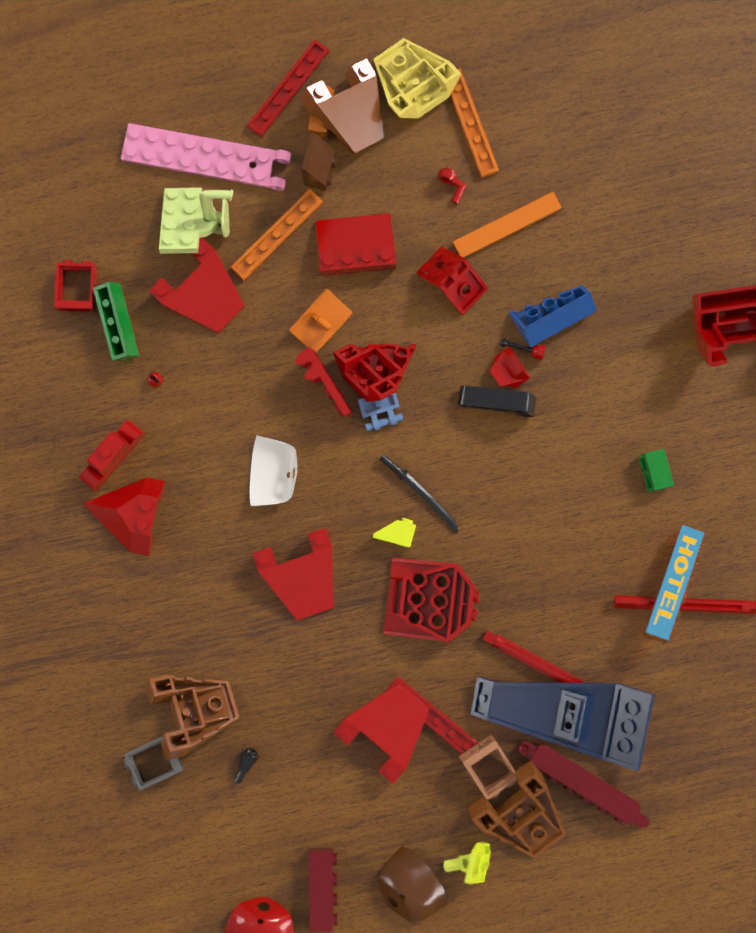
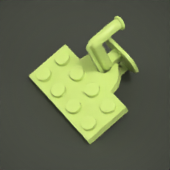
(191, 215)

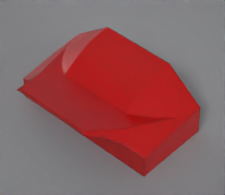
(508, 369)

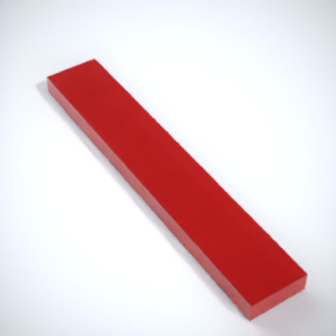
(288, 88)
(442, 724)

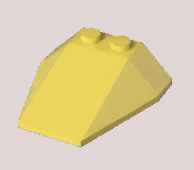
(415, 78)

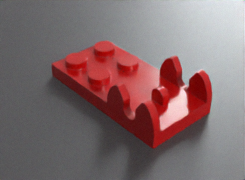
(316, 373)

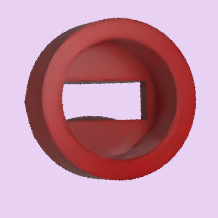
(151, 382)

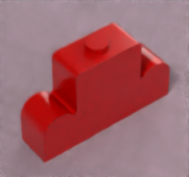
(110, 455)

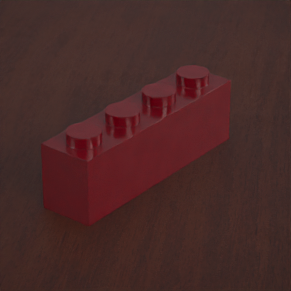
(321, 890)

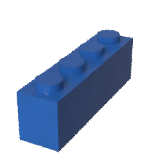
(553, 314)

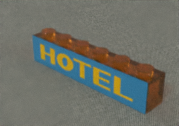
(673, 585)

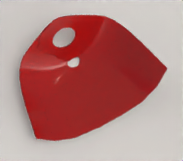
(245, 916)

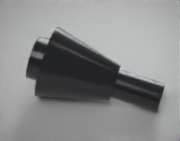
(247, 760)

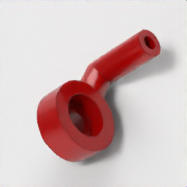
(449, 177)

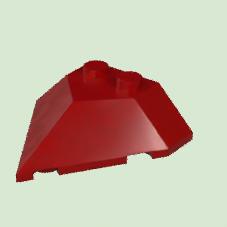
(374, 369)
(130, 513)

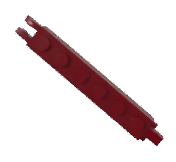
(585, 783)

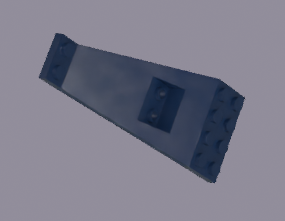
(606, 724)

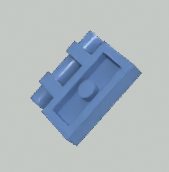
(372, 409)

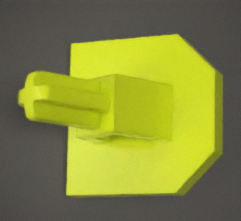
(474, 863)

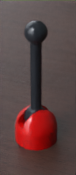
(537, 351)

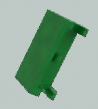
(656, 470)

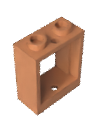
(480, 751)

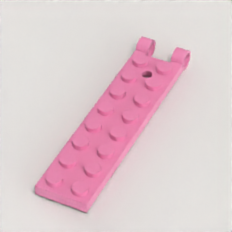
(203, 156)

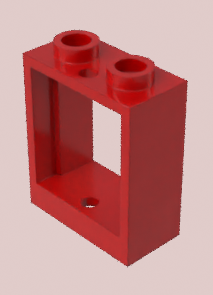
(69, 305)

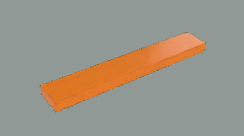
(473, 129)
(507, 225)
(276, 234)

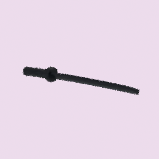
(420, 490)

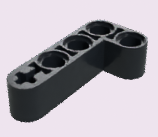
(498, 400)

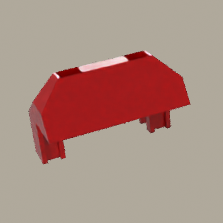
(724, 320)

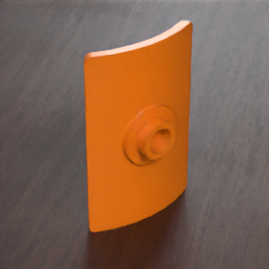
(321, 321)

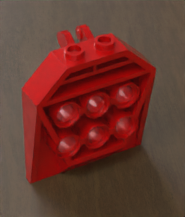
(459, 597)

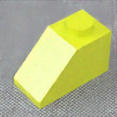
(397, 533)

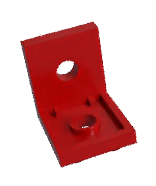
(452, 277)

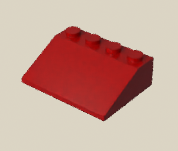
(355, 244)

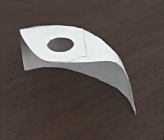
(269, 472)

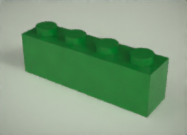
(116, 321)

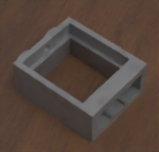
(137, 778)

